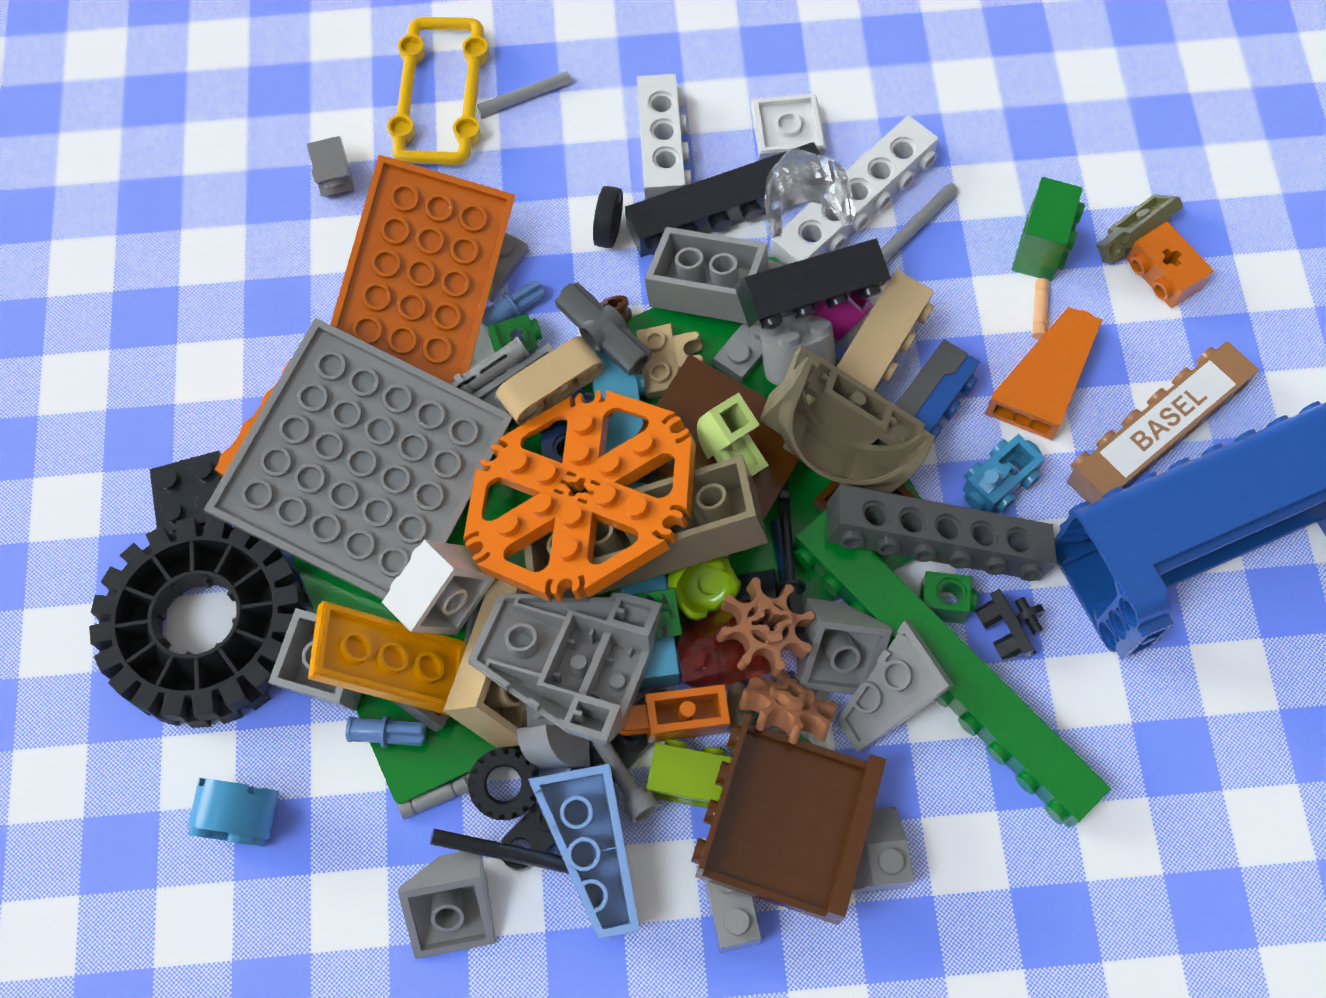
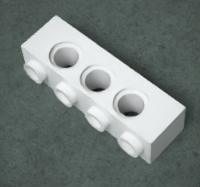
(658, 120)

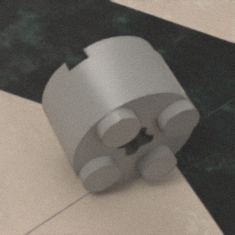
(783, 340)

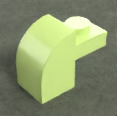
(725, 433)

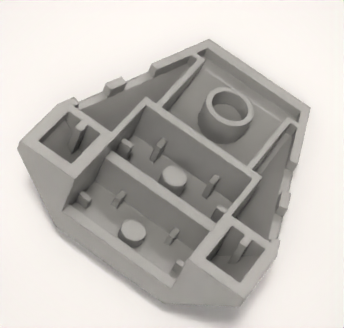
(570, 657)

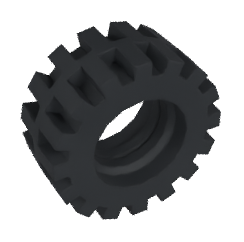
(478, 784)

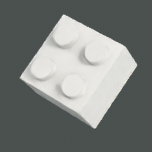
(437, 589)

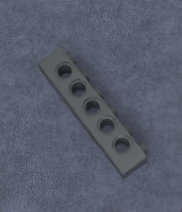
(940, 533)

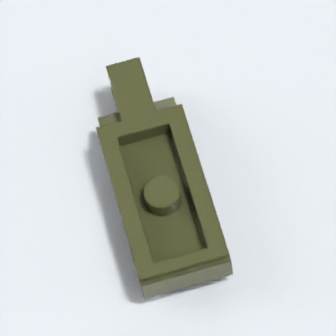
(1136, 224)

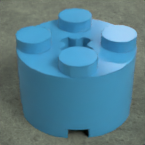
(232, 812)

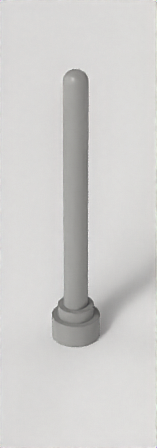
(918, 221)
(638, 801)

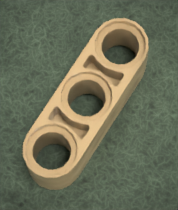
(550, 380)

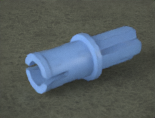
(512, 304)
(385, 731)

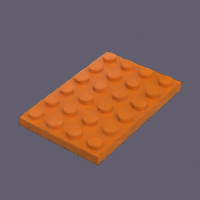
(423, 266)

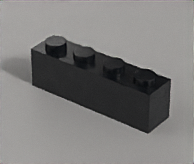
(813, 283)

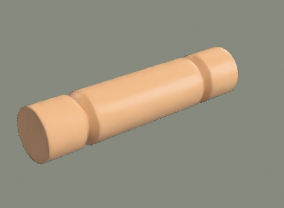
(1040, 308)

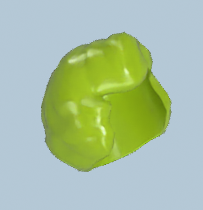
(703, 587)

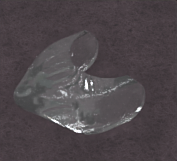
(807, 178)

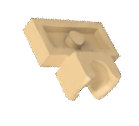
(668, 356)

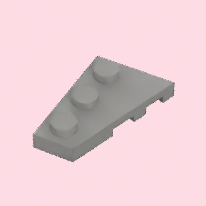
(895, 690)

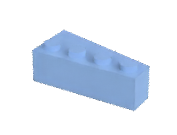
(589, 836)

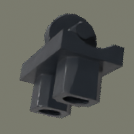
(1000, 611)

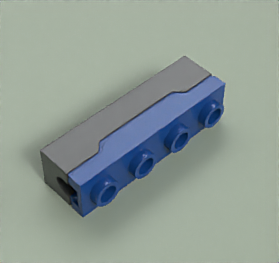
(937, 387)

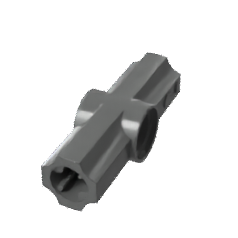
(603, 328)

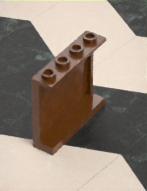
(701, 388)
(789, 822)

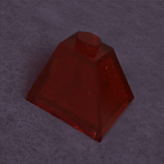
(714, 663)

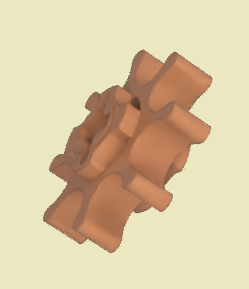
(758, 638)
(787, 707)

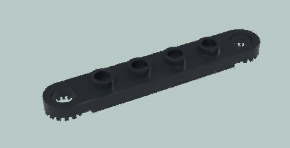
(534, 826)

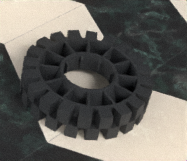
(207, 683)

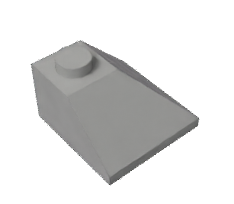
(842, 648)
(885, 855)
(448, 905)

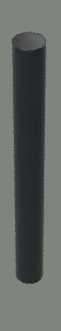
(497, 850)

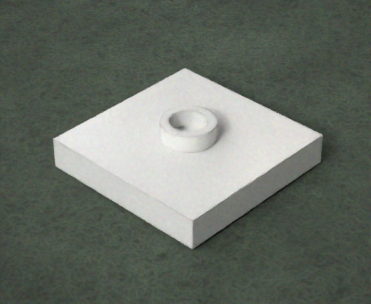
(786, 123)

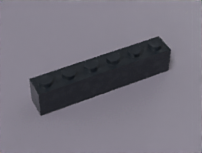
(704, 205)

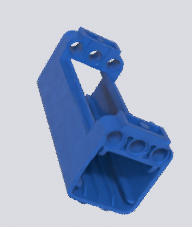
(1189, 520)

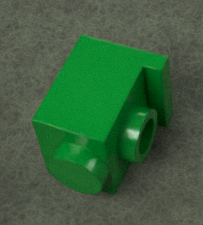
(500, 332)

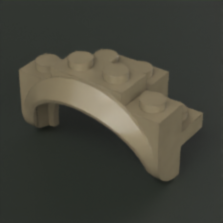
(840, 421)

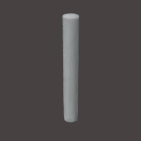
(524, 93)

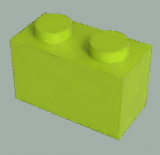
(685, 773)

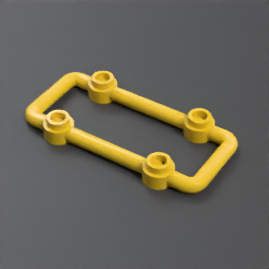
(465, 128)

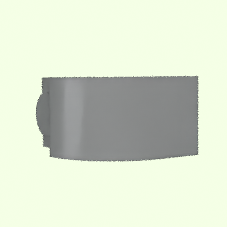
(330, 166)
(551, 746)

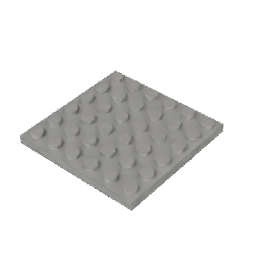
(357, 460)

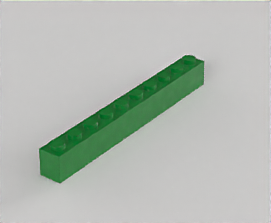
(978, 696)

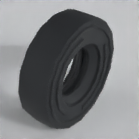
(607, 216)

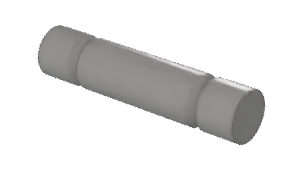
(433, 798)

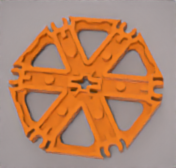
(576, 517)

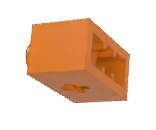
(1169, 265)

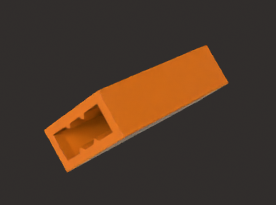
(1045, 379)

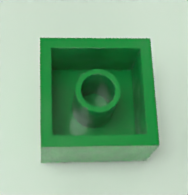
(1049, 229)

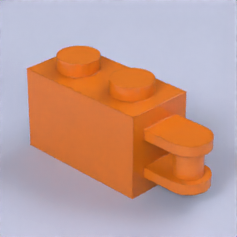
(680, 714)

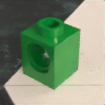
(958, 585)

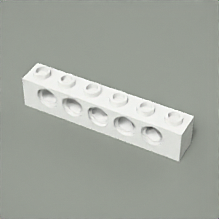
(884, 161)

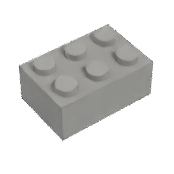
(700, 272)

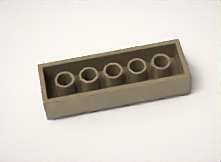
(722, 522)

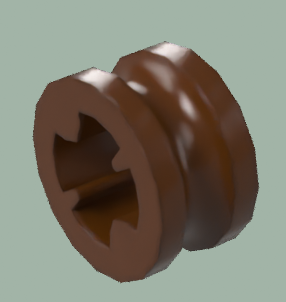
(621, 304)

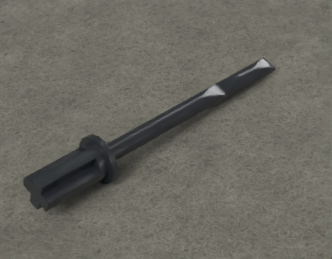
(795, 600)

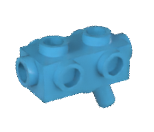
(993, 484)

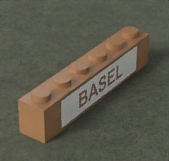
(1163, 424)

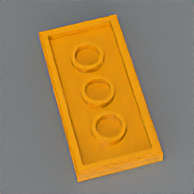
(383, 658)

